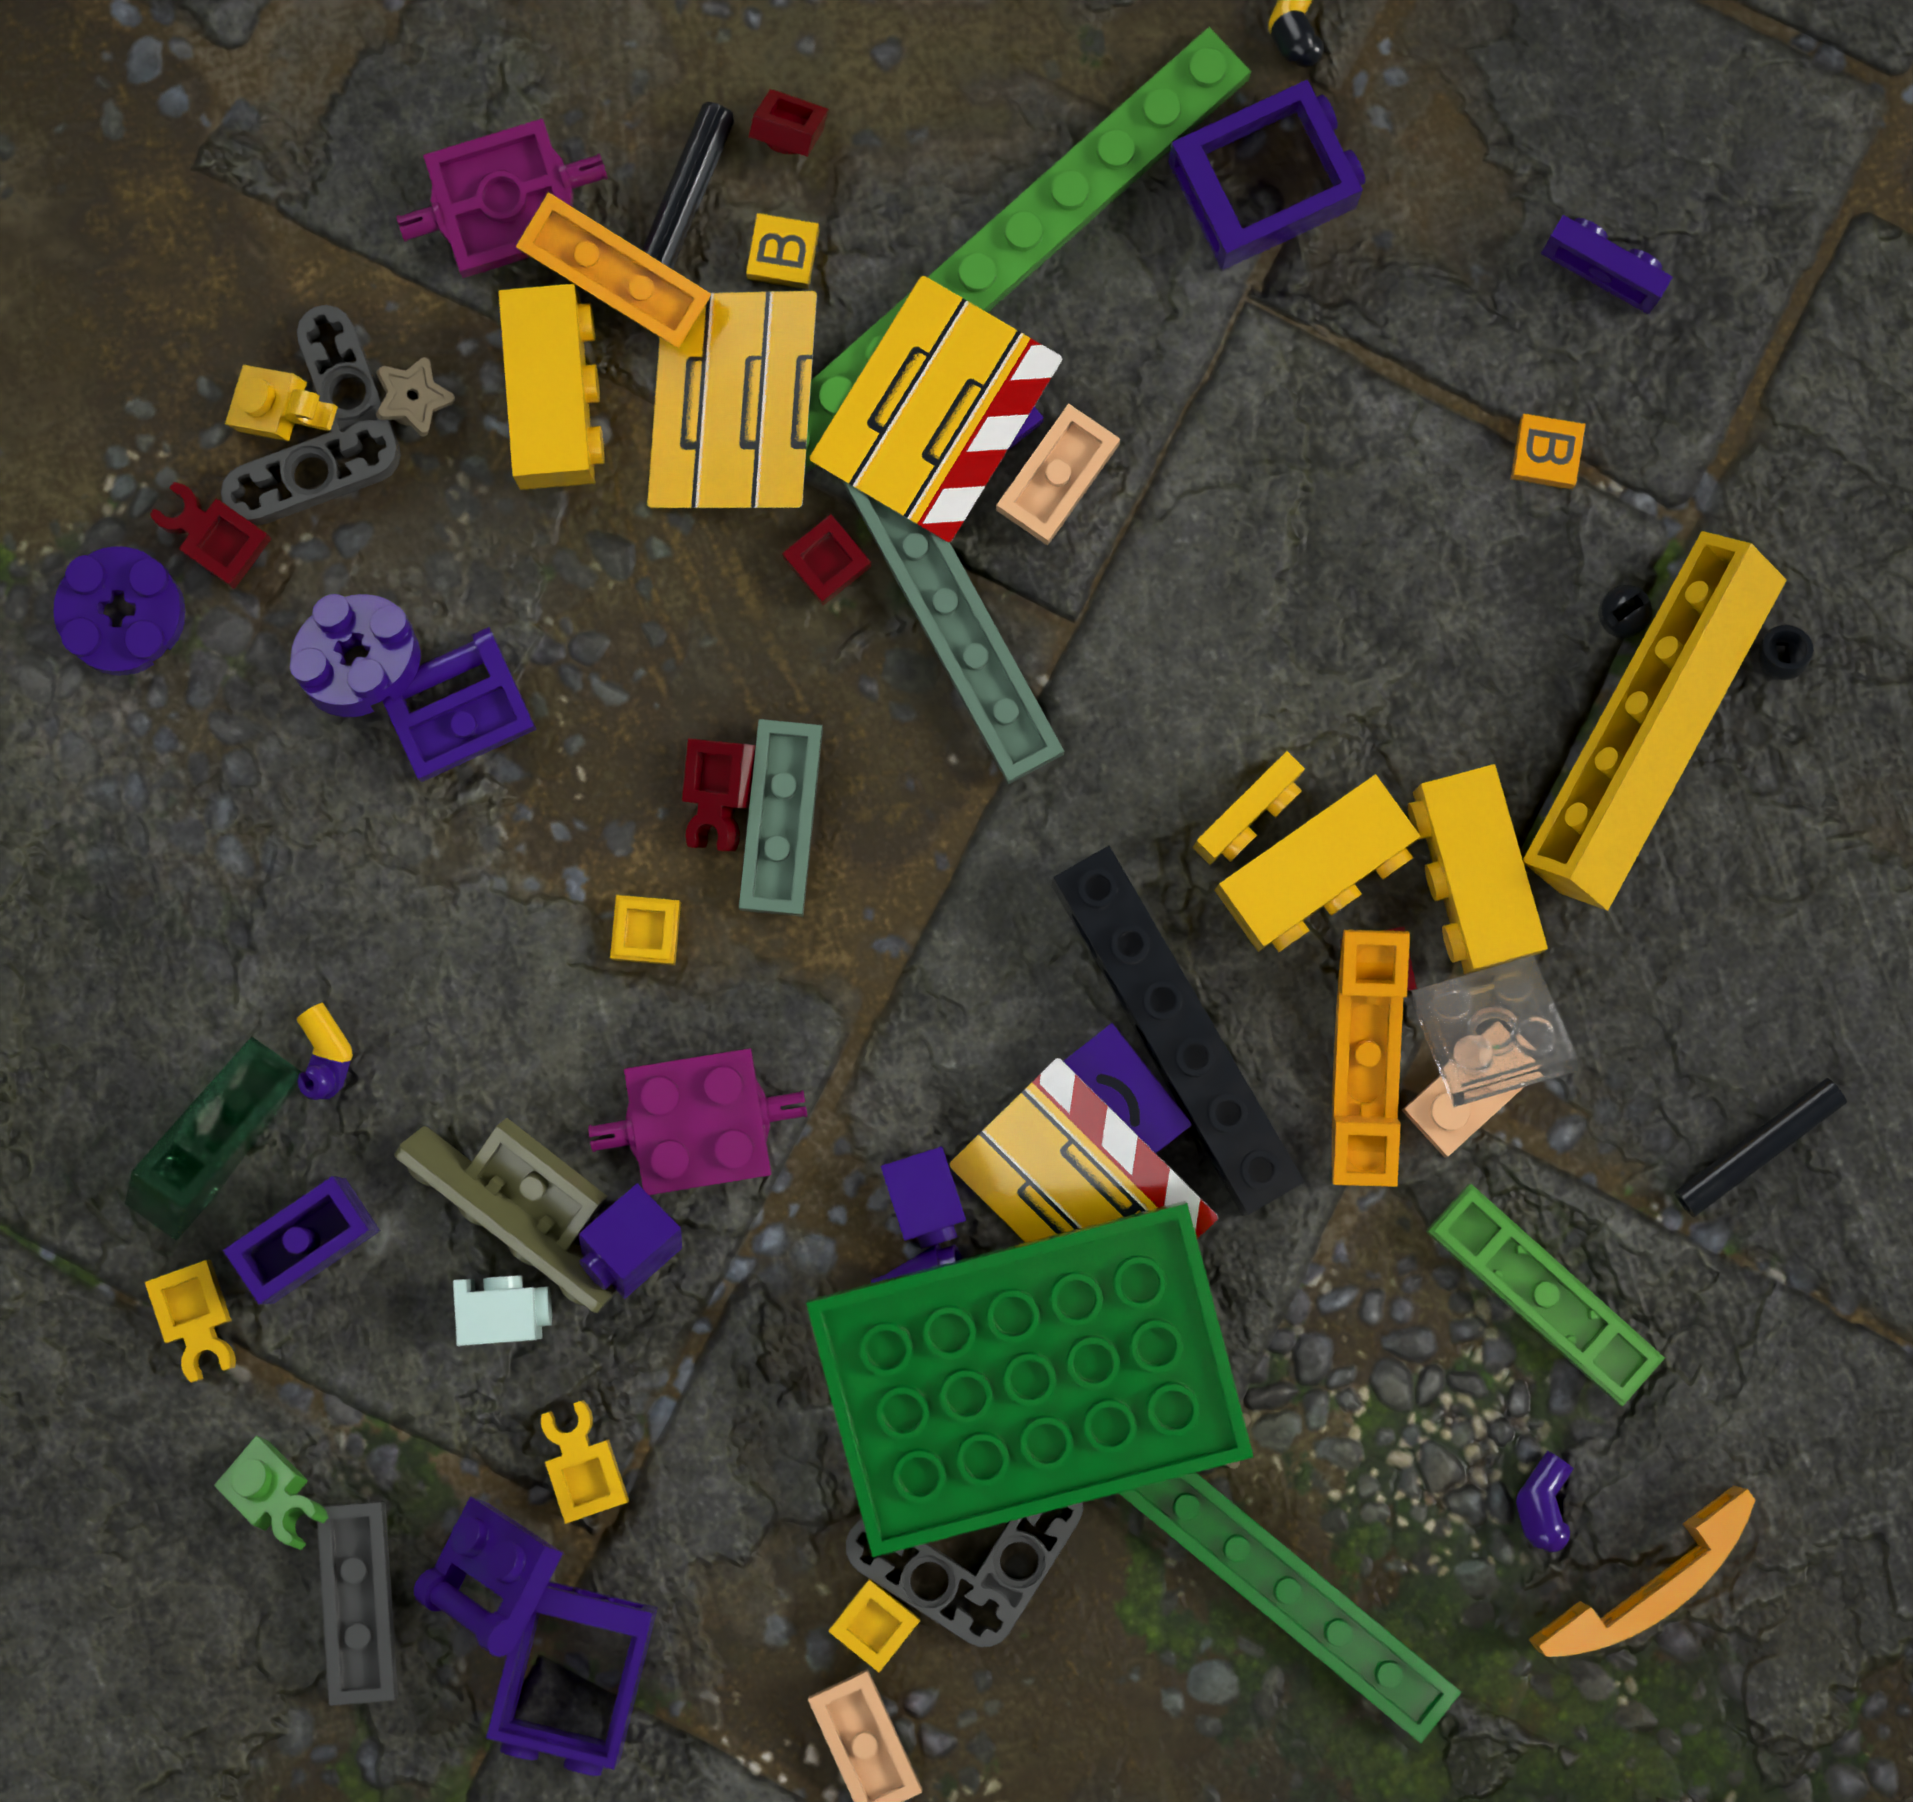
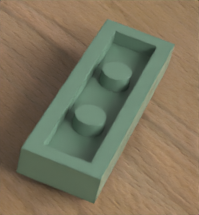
(780, 817)

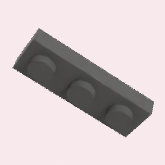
(357, 1604)

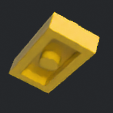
(1232, 830)

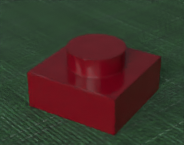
(788, 123)
(826, 560)

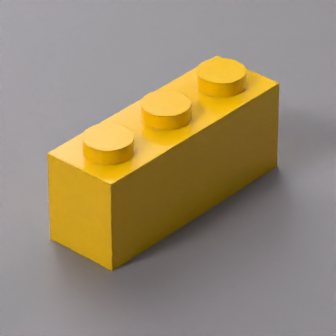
(550, 386)
(1319, 866)
(1477, 870)

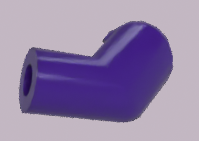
(1539, 1507)

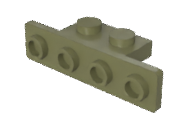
(519, 1197)

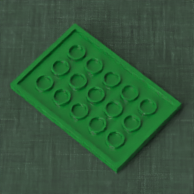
(1029, 1378)

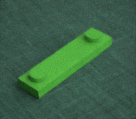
(1545, 1295)

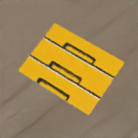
(735, 405)

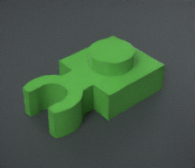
(266, 1490)

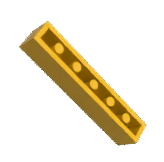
(1655, 719)

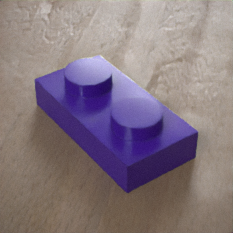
(1625, 274)

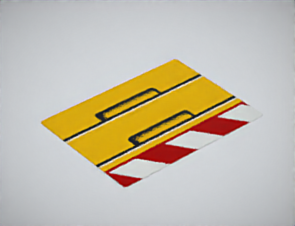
(935, 408)
(1068, 1163)

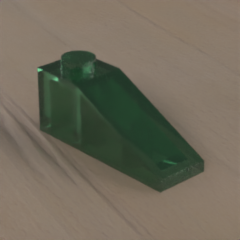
(210, 1139)

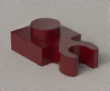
(216, 538)
(717, 779)

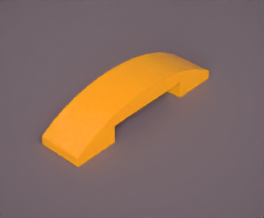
(1368, 1057)
(1715, 1531)

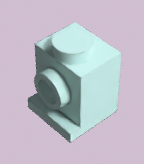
(501, 1311)

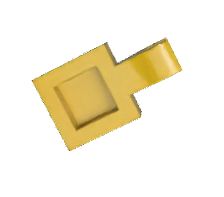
(273, 401)

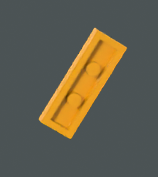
(613, 270)

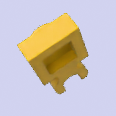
(188, 1308)
(585, 1474)

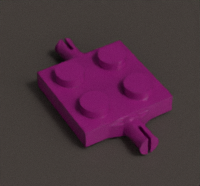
(491, 192)
(698, 1121)

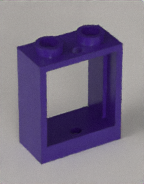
(1210, 204)
(581, 1752)

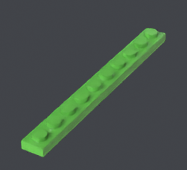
(1058, 202)

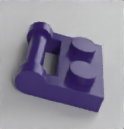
(465, 721)
(500, 1557)

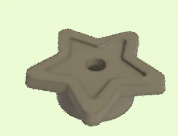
(406, 411)

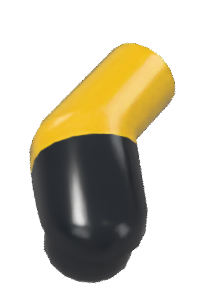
(1294, 33)

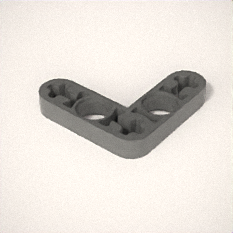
(346, 432)
(987, 1582)

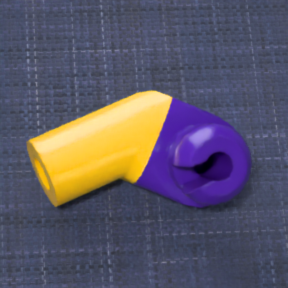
(330, 1055)

